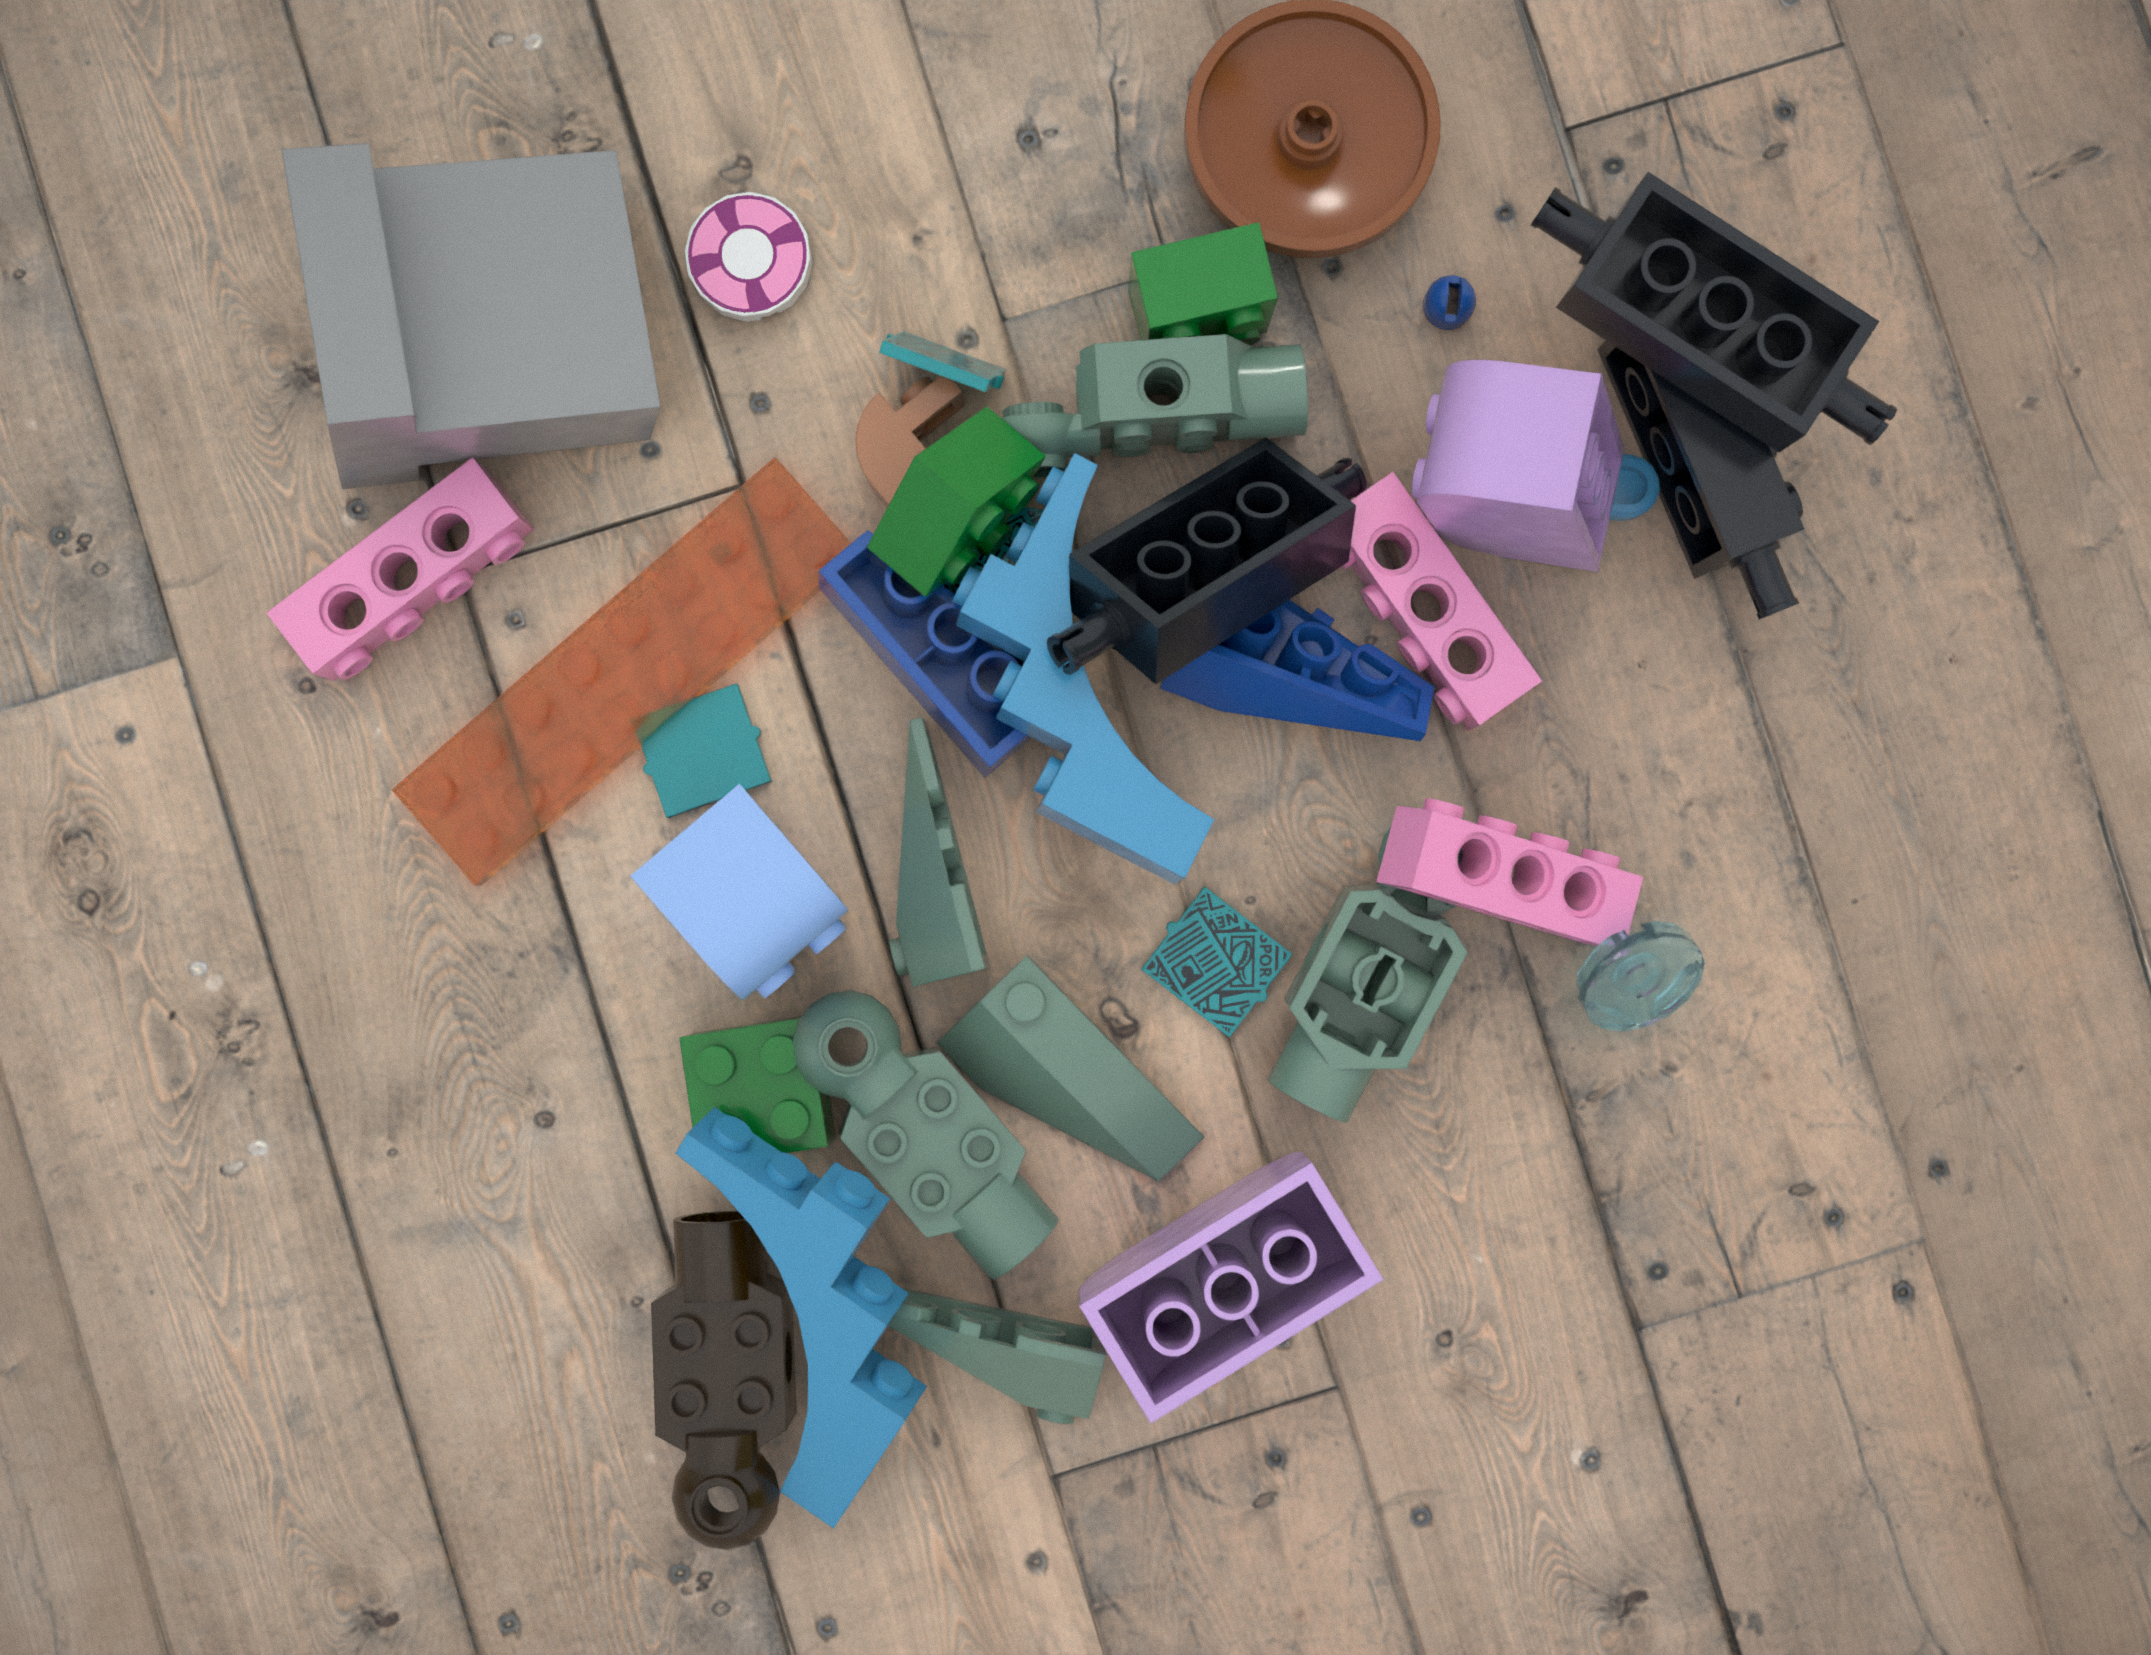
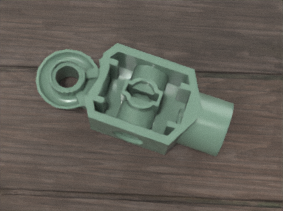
(1216, 389)
(1365, 993)
(925, 1134)

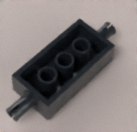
(1716, 314)
(1712, 481)
(1208, 560)

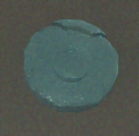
(1639, 976)

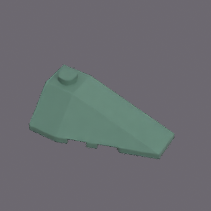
(934, 903)
(1057, 1065)
(1018, 1353)

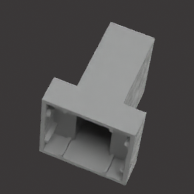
(470, 308)

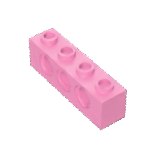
(315, 613)
(1465, 617)
(1424, 861)

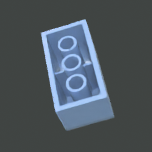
(742, 895)

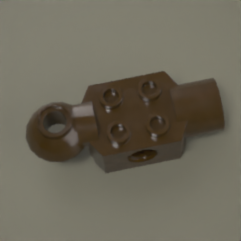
(723, 1375)

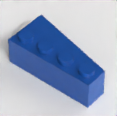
(923, 647)

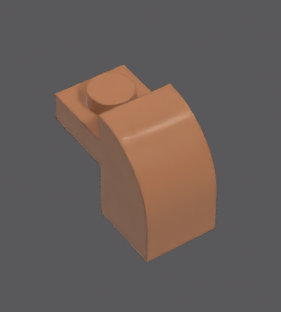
(892, 439)

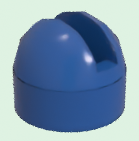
(1437, 298)

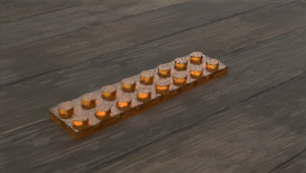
(623, 673)

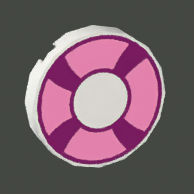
(748, 256)

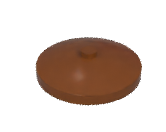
(1312, 127)

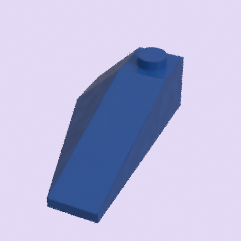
(1309, 674)

